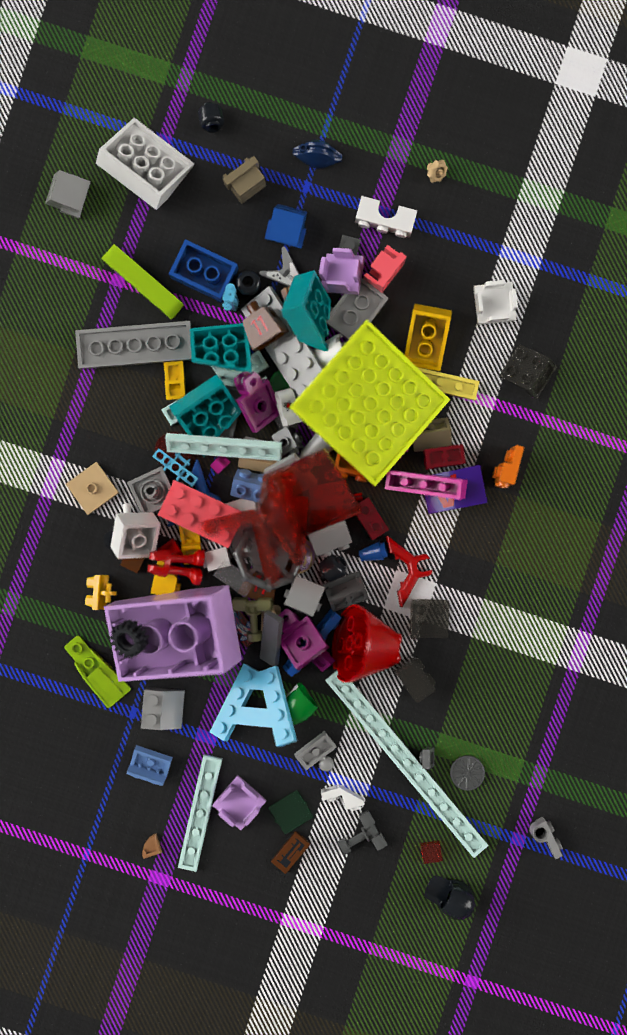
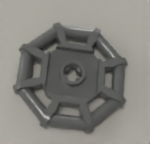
(281, 560)

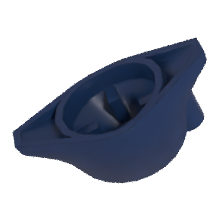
(317, 154)

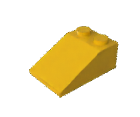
(428, 336)

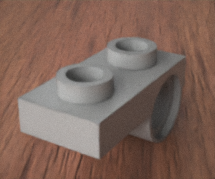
(553, 844)

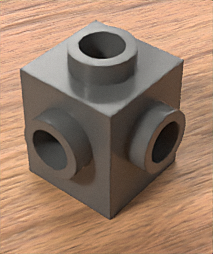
(290, 440)

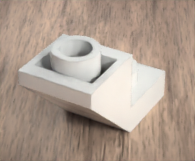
(351, 799)

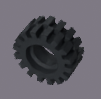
(136, 633)

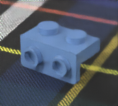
(246, 485)
(149, 765)

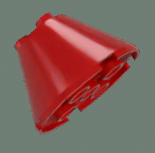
(363, 645)

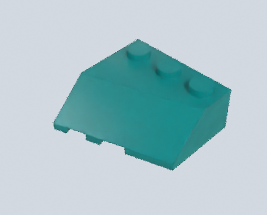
(221, 347)

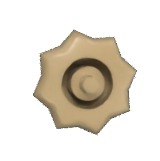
(437, 170)

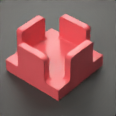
(385, 268)

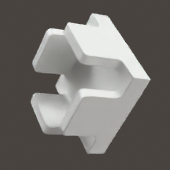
(495, 302)

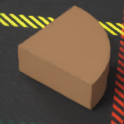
(151, 847)

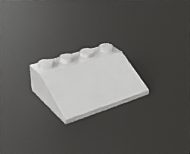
(144, 163)

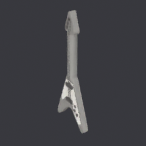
(286, 274)

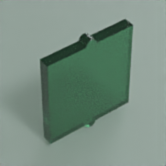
(291, 812)

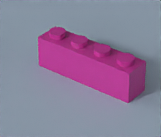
(426, 484)

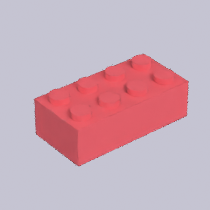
(189, 507)

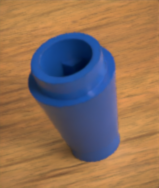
(374, 552)

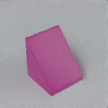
(220, 464)

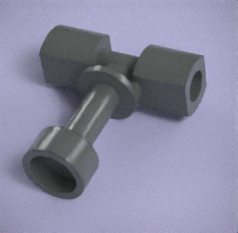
(368, 832)

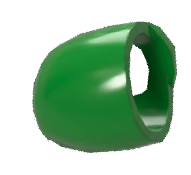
(300, 704)

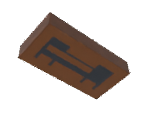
(290, 852)

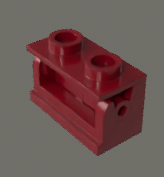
(444, 456)
(371, 519)

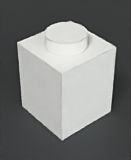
(215, 557)

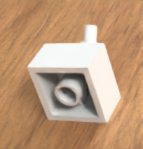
(134, 534)

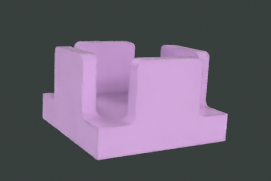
(342, 271)
(239, 803)

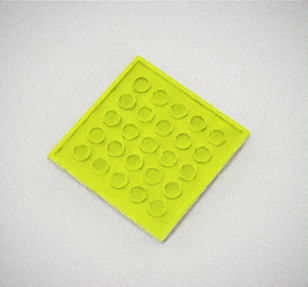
(369, 403)

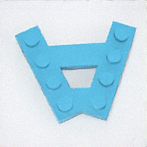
(275, 716)

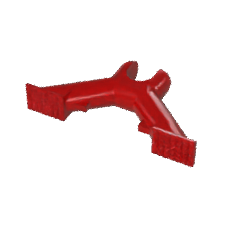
(411, 562)

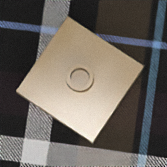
(92, 488)

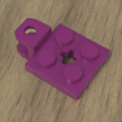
(252, 393)
(294, 632)

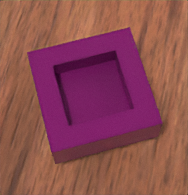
(323, 661)

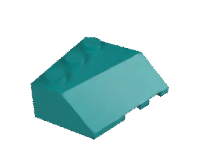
(308, 309)
(206, 409)

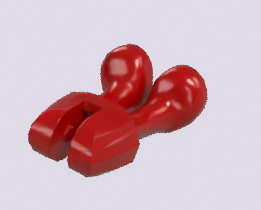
(192, 573)

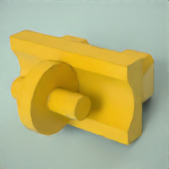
(101, 592)

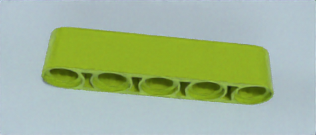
(142, 281)

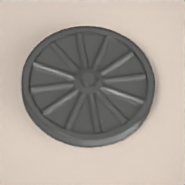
(467, 772)

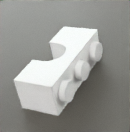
(369, 216)

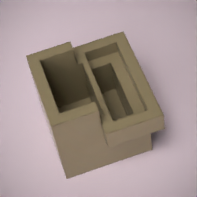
(245, 180)

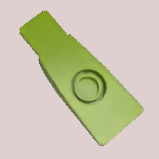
(97, 672)

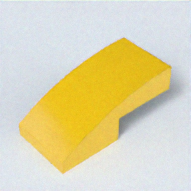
(174, 380)
(189, 541)

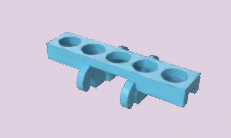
(230, 298)
(173, 461)

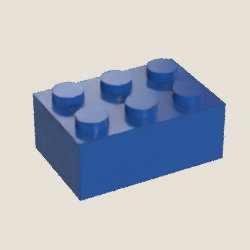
(203, 270)

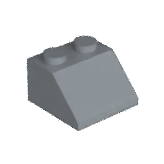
(330, 538)
(162, 709)

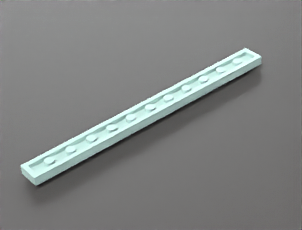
(408, 765)

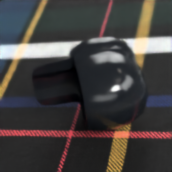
(461, 900)

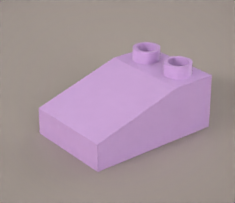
(187, 634)

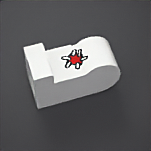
(284, 400)

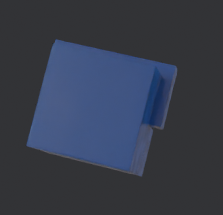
(287, 226)

